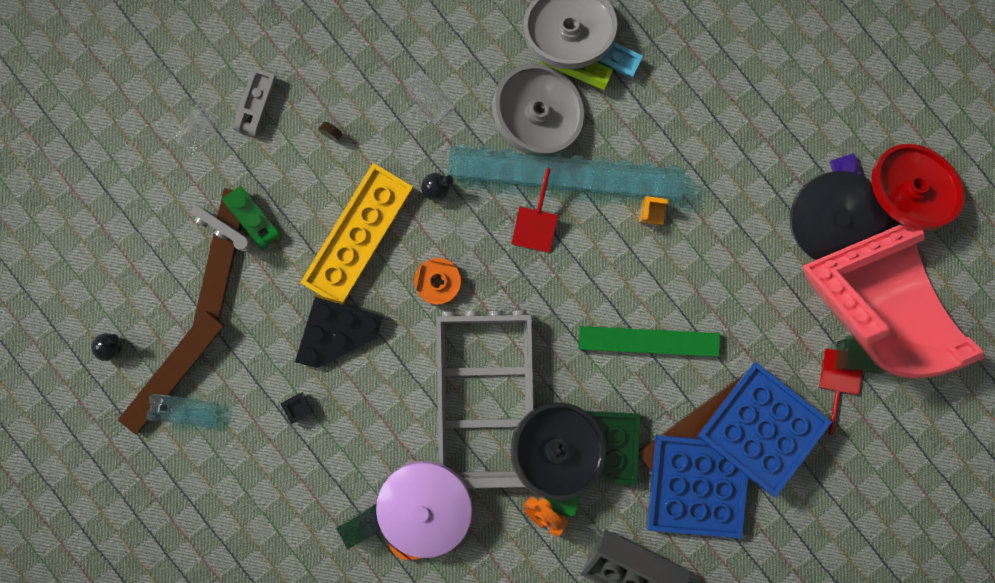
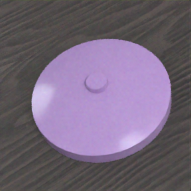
(424, 509)

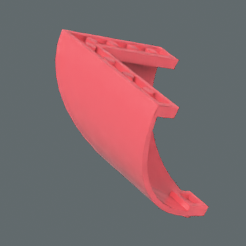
(891, 306)

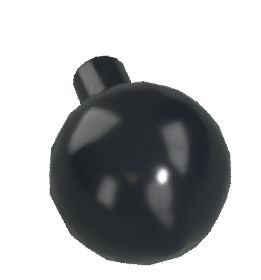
(436, 186)
(106, 346)

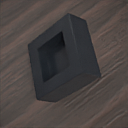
(297, 408)

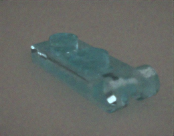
(182, 410)

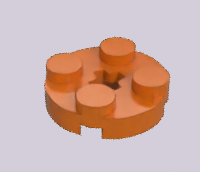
(430, 270)
(542, 515)

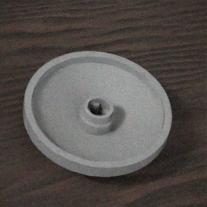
(570, 31)
(538, 110)

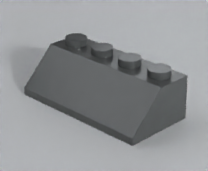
(622, 561)

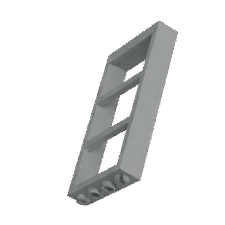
(485, 479)

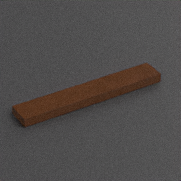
(218, 267)
(172, 369)
(691, 423)

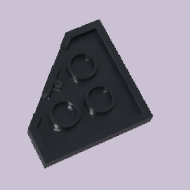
(335, 330)

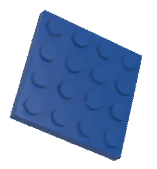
(764, 429)
(695, 490)

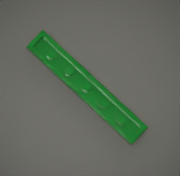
(649, 341)

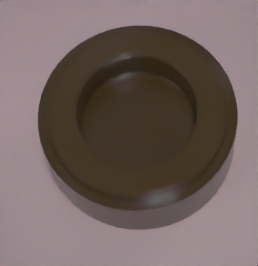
(330, 131)

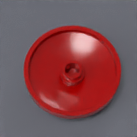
(917, 187)

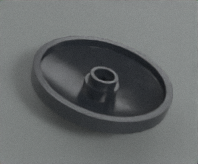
(835, 213)
(558, 451)

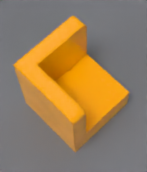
(653, 210)

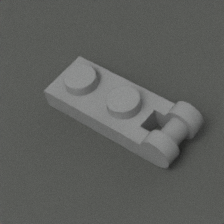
(254, 101)
(222, 230)

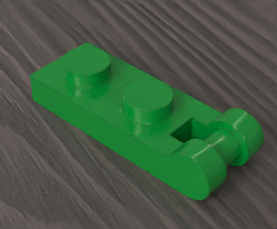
(250, 217)

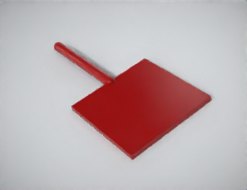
(535, 227)
(837, 380)

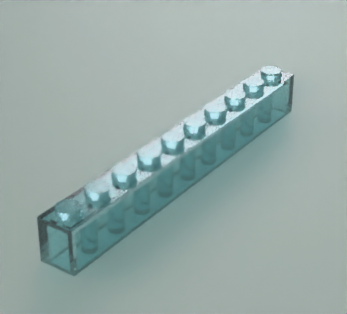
(566, 173)

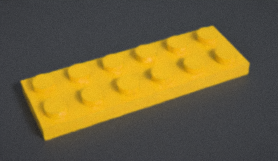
(357, 234)

